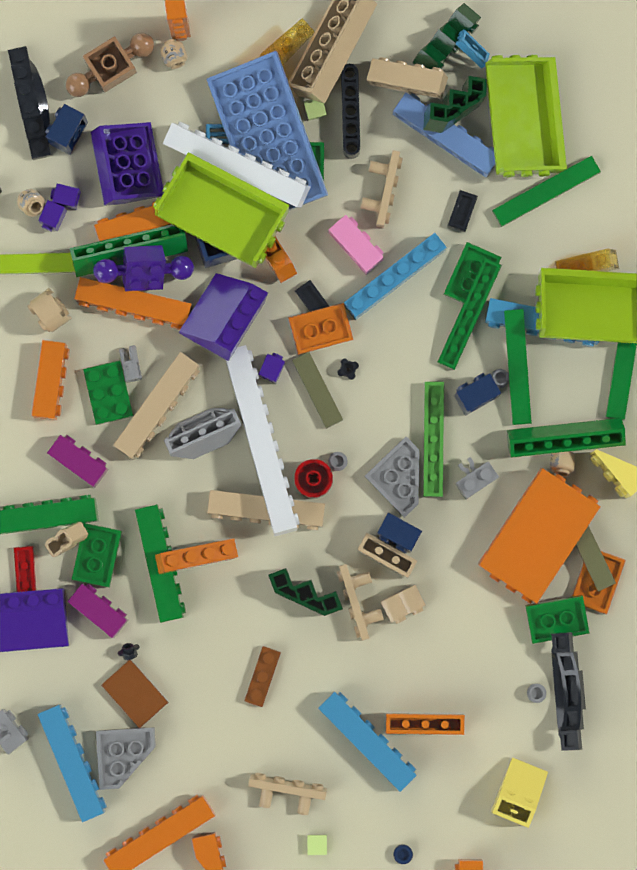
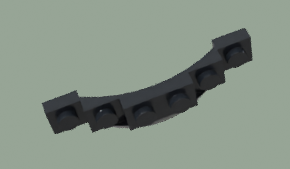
(31, 101)
(568, 691)

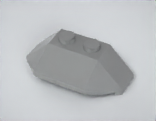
(203, 433)

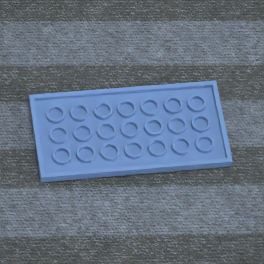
(265, 120)

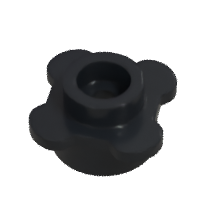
(352, 365)
(129, 651)

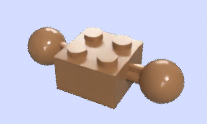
(109, 64)

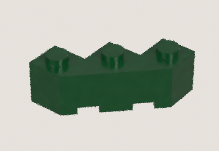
(445, 39)
(455, 105)
(304, 594)

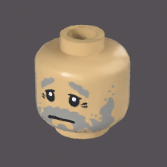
(173, 54)
(31, 202)
(562, 463)

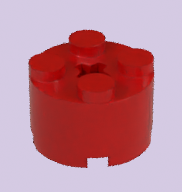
(324, 478)

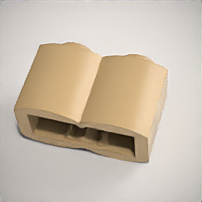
(66, 539)
(402, 604)

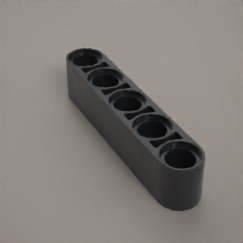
(353, 102)

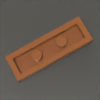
(262, 676)

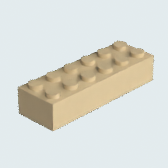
(330, 48)

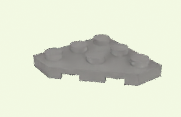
(398, 477)
(122, 753)

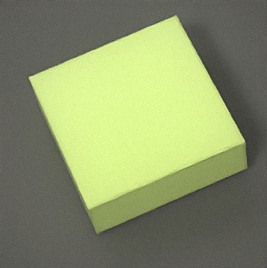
(314, 109)
(317, 844)

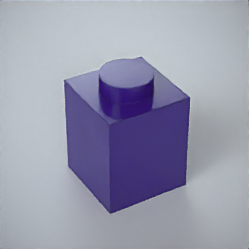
(66, 196)
(52, 216)
(272, 367)

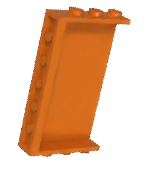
(539, 535)

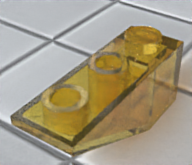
(290, 41)
(600, 260)

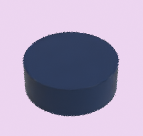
(403, 854)

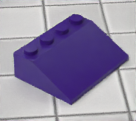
(127, 163)
(224, 314)
(33, 620)

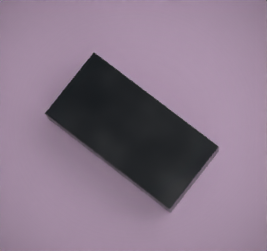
(462, 211)
(311, 296)

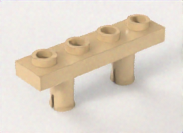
(389, 171)
(362, 619)
(296, 787)

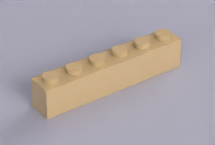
(156, 406)
(254, 508)

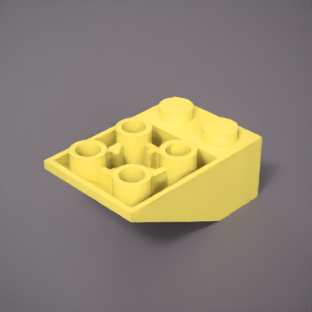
(618, 471)
(519, 792)

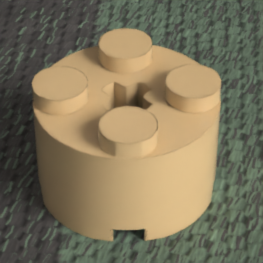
(49, 311)

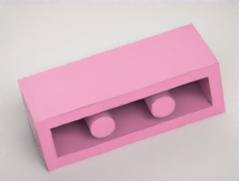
(356, 244)

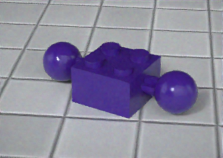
(143, 268)

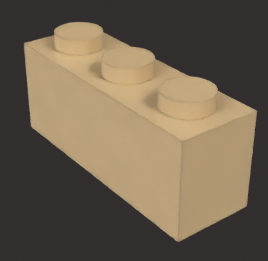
(387, 555)

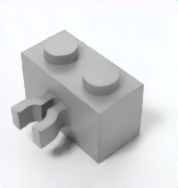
(477, 479)
(10, 733)

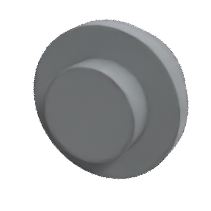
(500, 377)
(337, 461)
(536, 693)

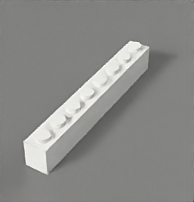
(241, 166)

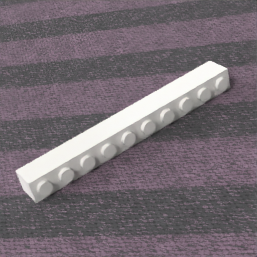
(261, 443)

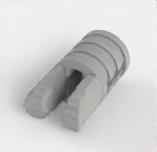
(130, 367)

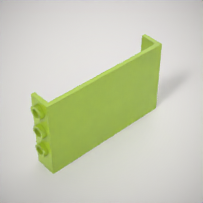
(525, 115)
(221, 210)
(587, 305)

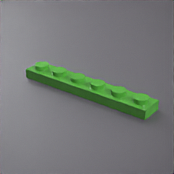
(433, 439)

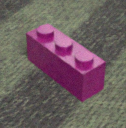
(78, 460)
(98, 610)

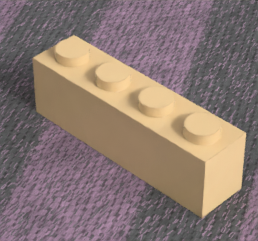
(407, 78)

